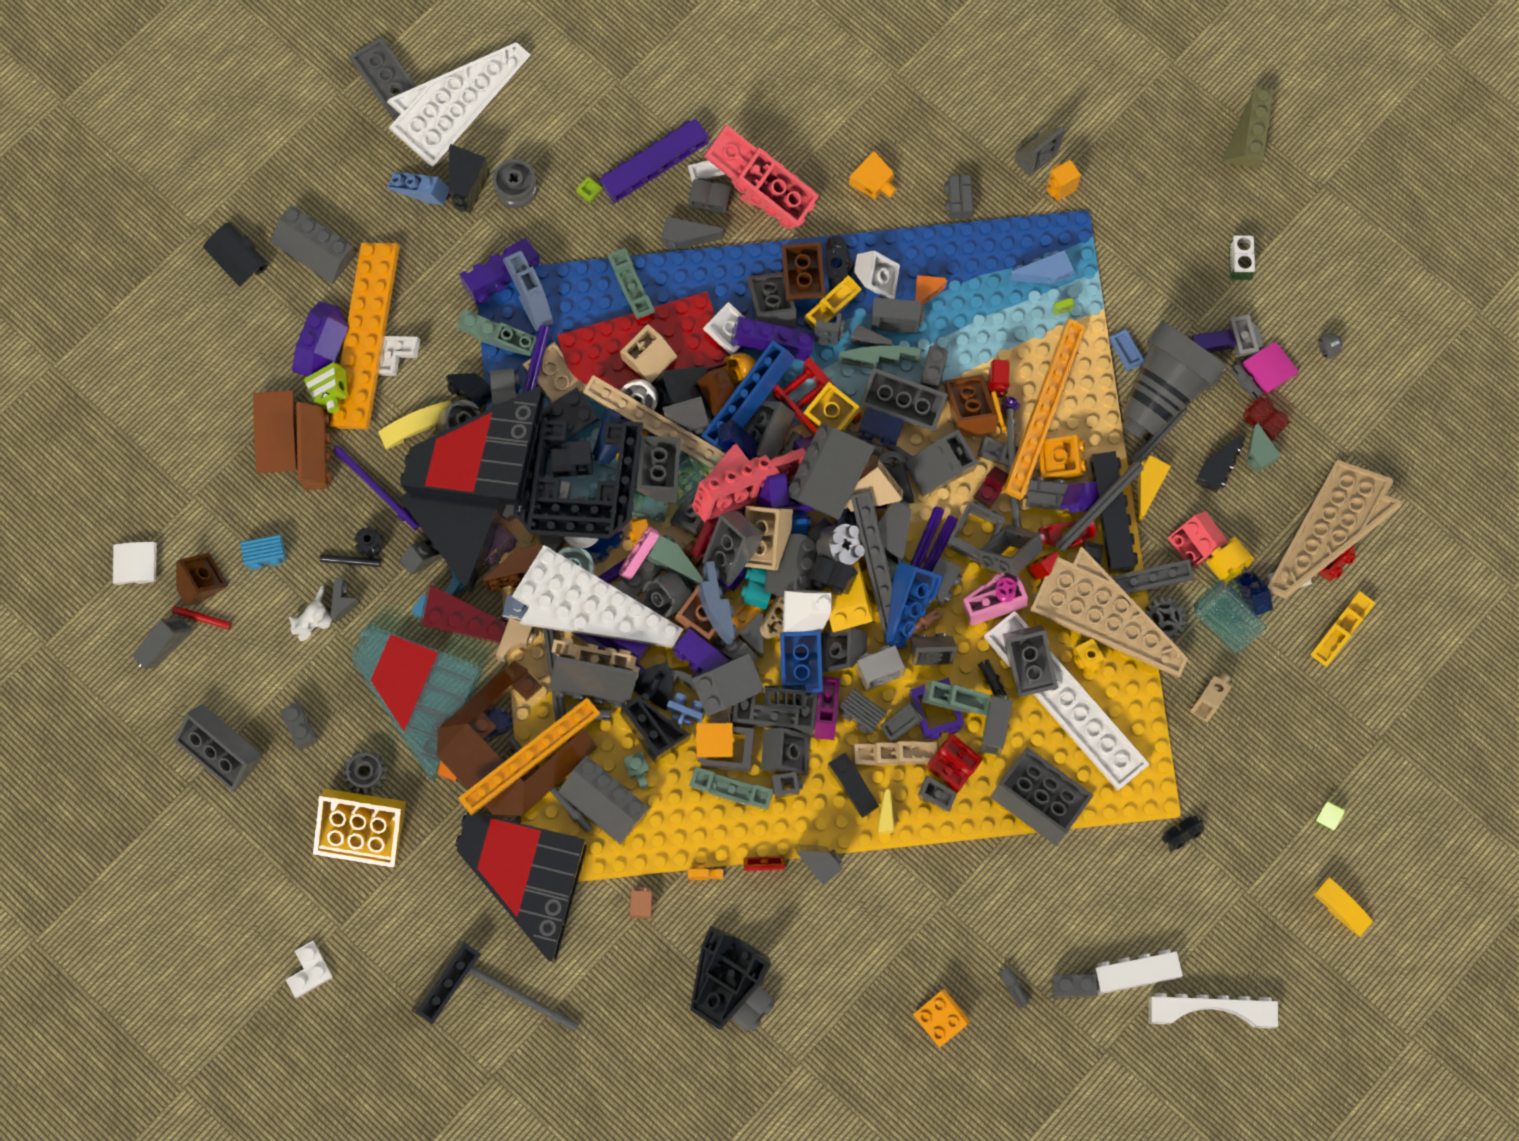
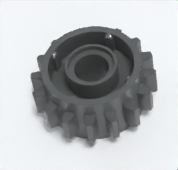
(362, 761)

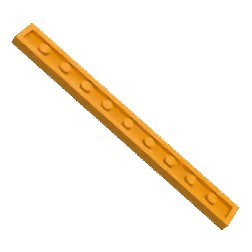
(1044, 409)

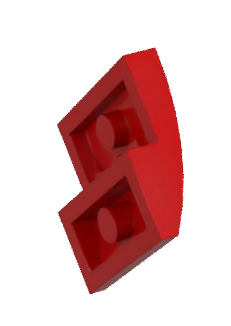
(954, 763)

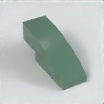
(956, 698)

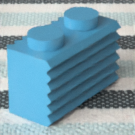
(263, 552)

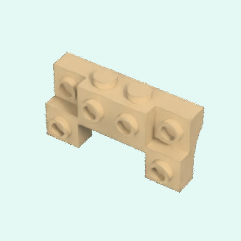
(590, 653)

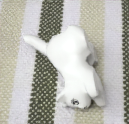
(313, 616)

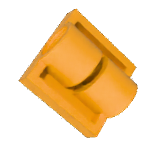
(941, 1018)

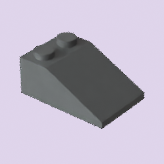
(1039, 150)
(769, 300)
(732, 545)
(933, 650)
(1030, 660)
(727, 684)

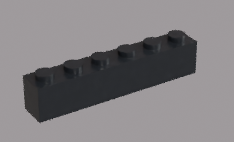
(1114, 519)

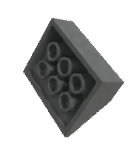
(830, 471)
(592, 681)
(1041, 796)

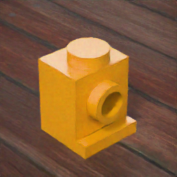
(638, 528)

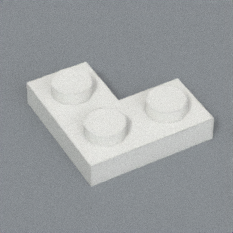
(395, 348)
(314, 971)

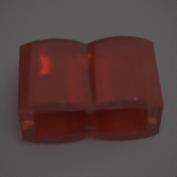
(1265, 415)

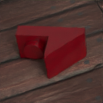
(991, 487)

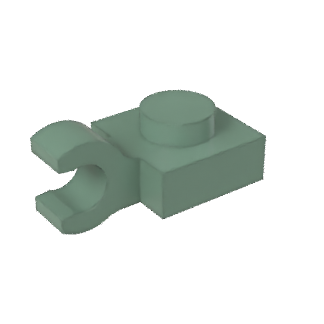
(637, 767)

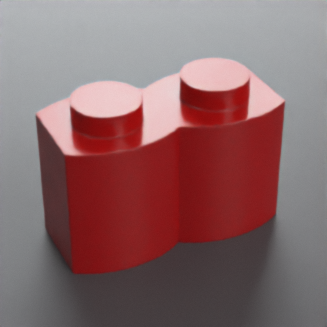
(999, 377)

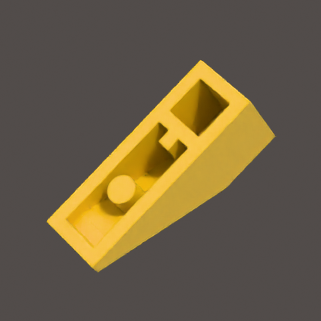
(1149, 483)

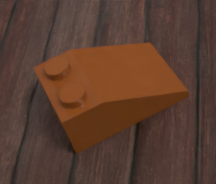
(971, 406)

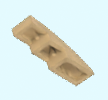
(893, 753)

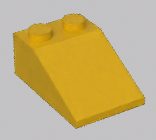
(851, 609)

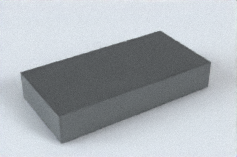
(901, 722)

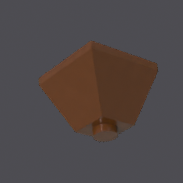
(716, 389)
(198, 578)

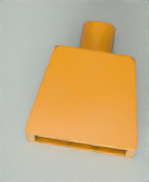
(873, 177)

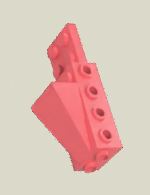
(761, 179)
(738, 482)

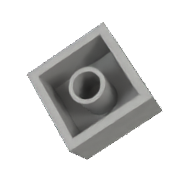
(879, 667)

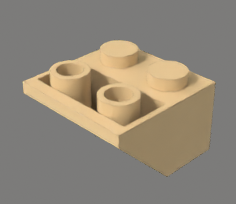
(648, 354)

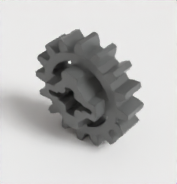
(1157, 613)

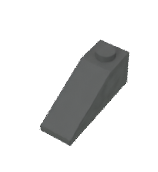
(684, 233)

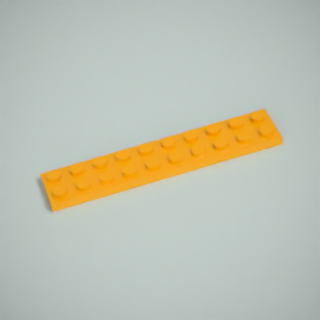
(366, 333)

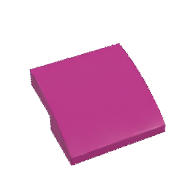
(1270, 367)

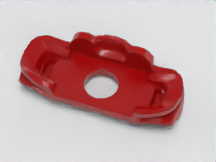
(1052, 533)

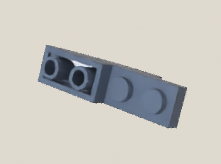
(530, 290)
(716, 609)

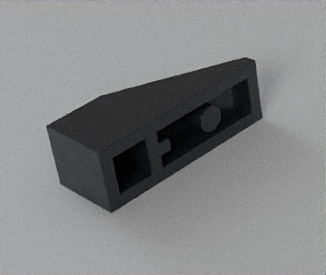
(852, 784)

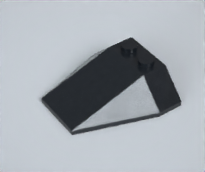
(726, 976)

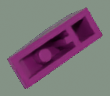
(827, 709)

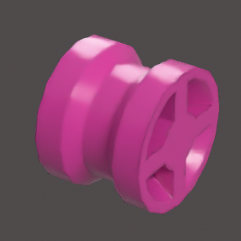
(1007, 585)

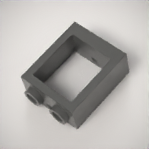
(897, 315)
(978, 510)
(1029, 547)
(996, 725)
(745, 766)

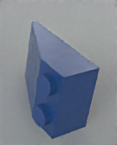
(802, 660)

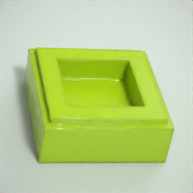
(589, 189)
(1062, 306)

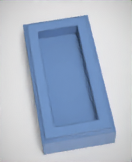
(1126, 350)

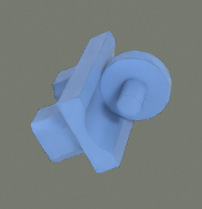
(677, 706)

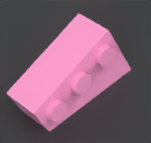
(984, 604)

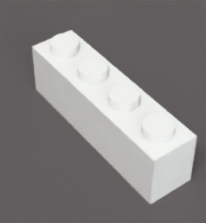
(1137, 972)

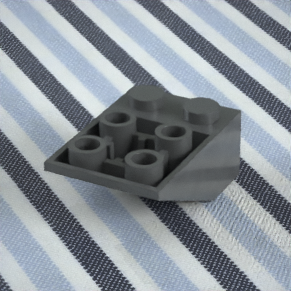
(941, 463)

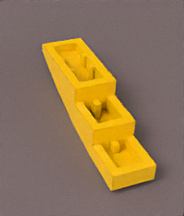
(1342, 628)

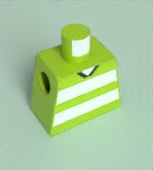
(328, 386)

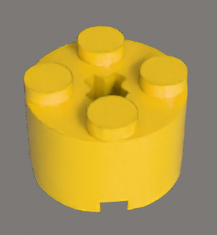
(1230, 560)

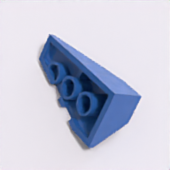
(909, 597)

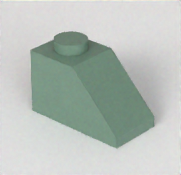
(1261, 450)

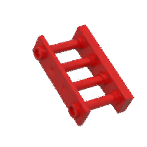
(810, 371)

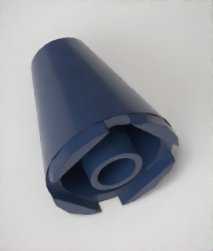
(601, 451)

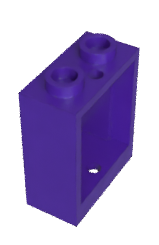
(935, 733)

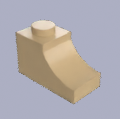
(515, 637)

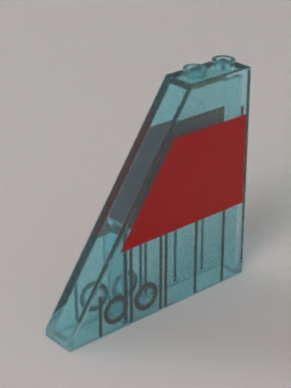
(415, 687)

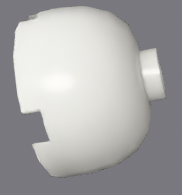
(642, 392)

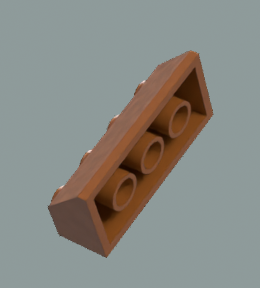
(312, 446)

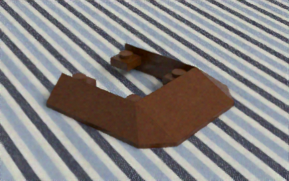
(471, 759)

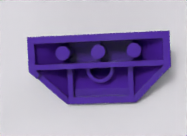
(319, 339)

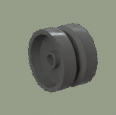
(515, 183)

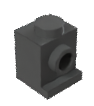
(778, 784)

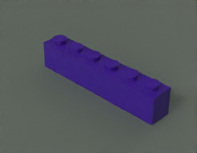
(654, 160)

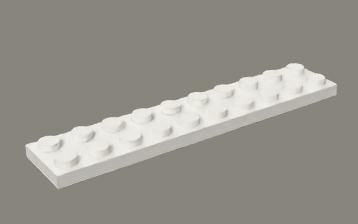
(1080, 716)

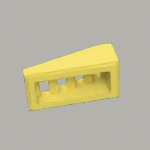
(886, 820)

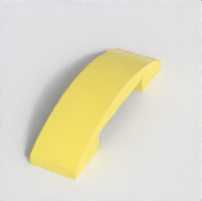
(411, 424)

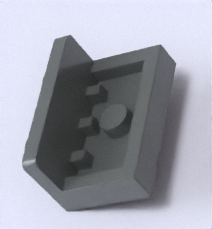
(827, 332)

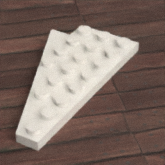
(444, 107)
(578, 602)

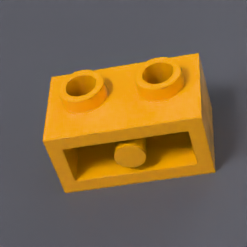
(1063, 180)

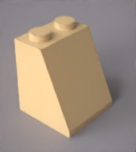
(881, 483)

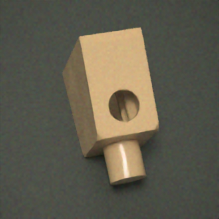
(1212, 697)

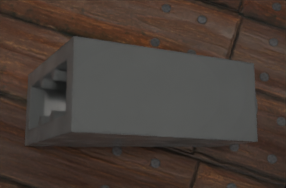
(162, 641)

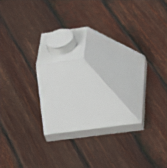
(877, 273)
(806, 610)

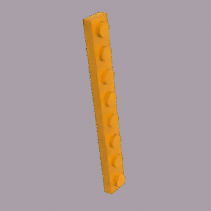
(528, 756)

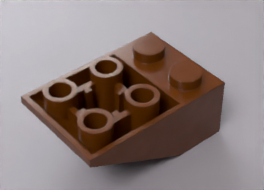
(512, 569)

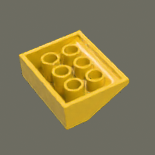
(359, 827)

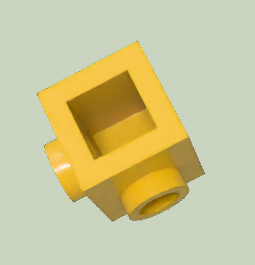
(1088, 656)

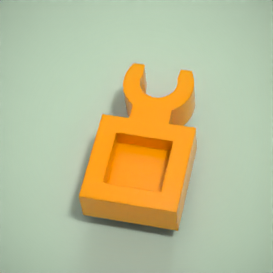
(700, 873)

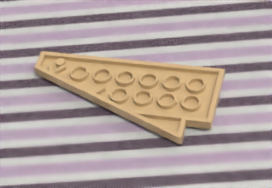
(1342, 514)
(1094, 605)

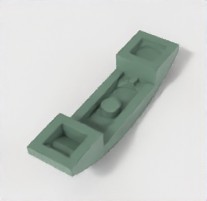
(630, 283)
(731, 789)

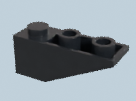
(1215, 468)

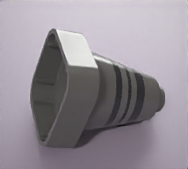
(1169, 380)

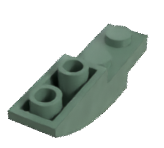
(496, 334)

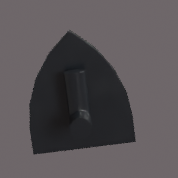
(656, 685)

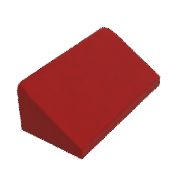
(1042, 566)
(764, 863)

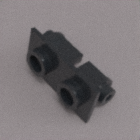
(1191, 829)

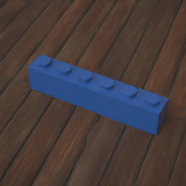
(751, 390)

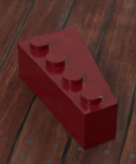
(457, 617)

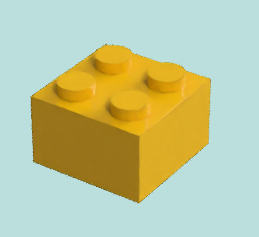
(832, 408)

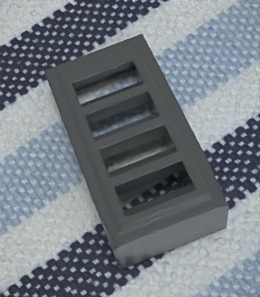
(867, 337)

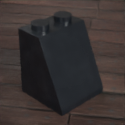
(466, 177)
(679, 386)

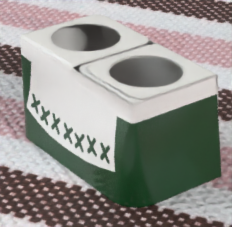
(1236, 271)

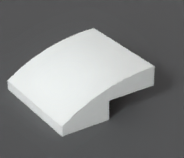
(134, 562)

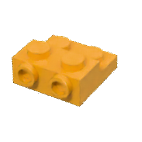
(1063, 458)

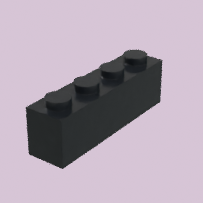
(445, 982)

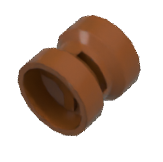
(696, 561)

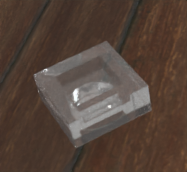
(723, 716)

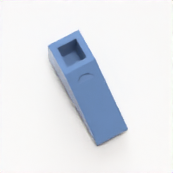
(420, 187)
(1046, 271)

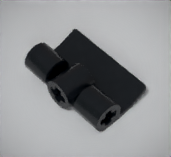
(235, 254)

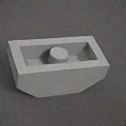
(1246, 335)

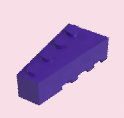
(493, 275)

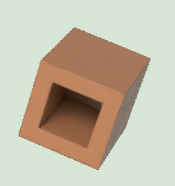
(641, 903)

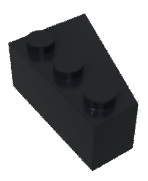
(652, 729)

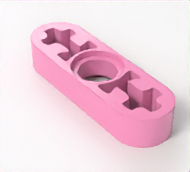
(639, 553)

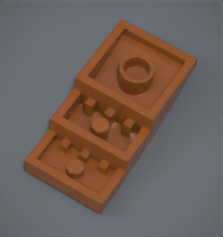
(275, 431)

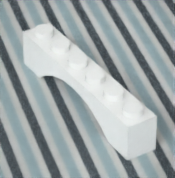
(1256, 1013)

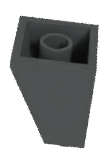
(894, 530)

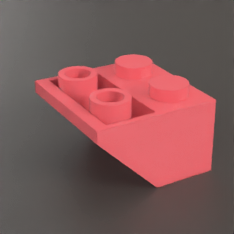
(1197, 539)

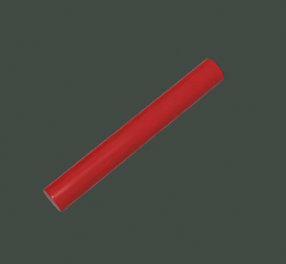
(201, 617)

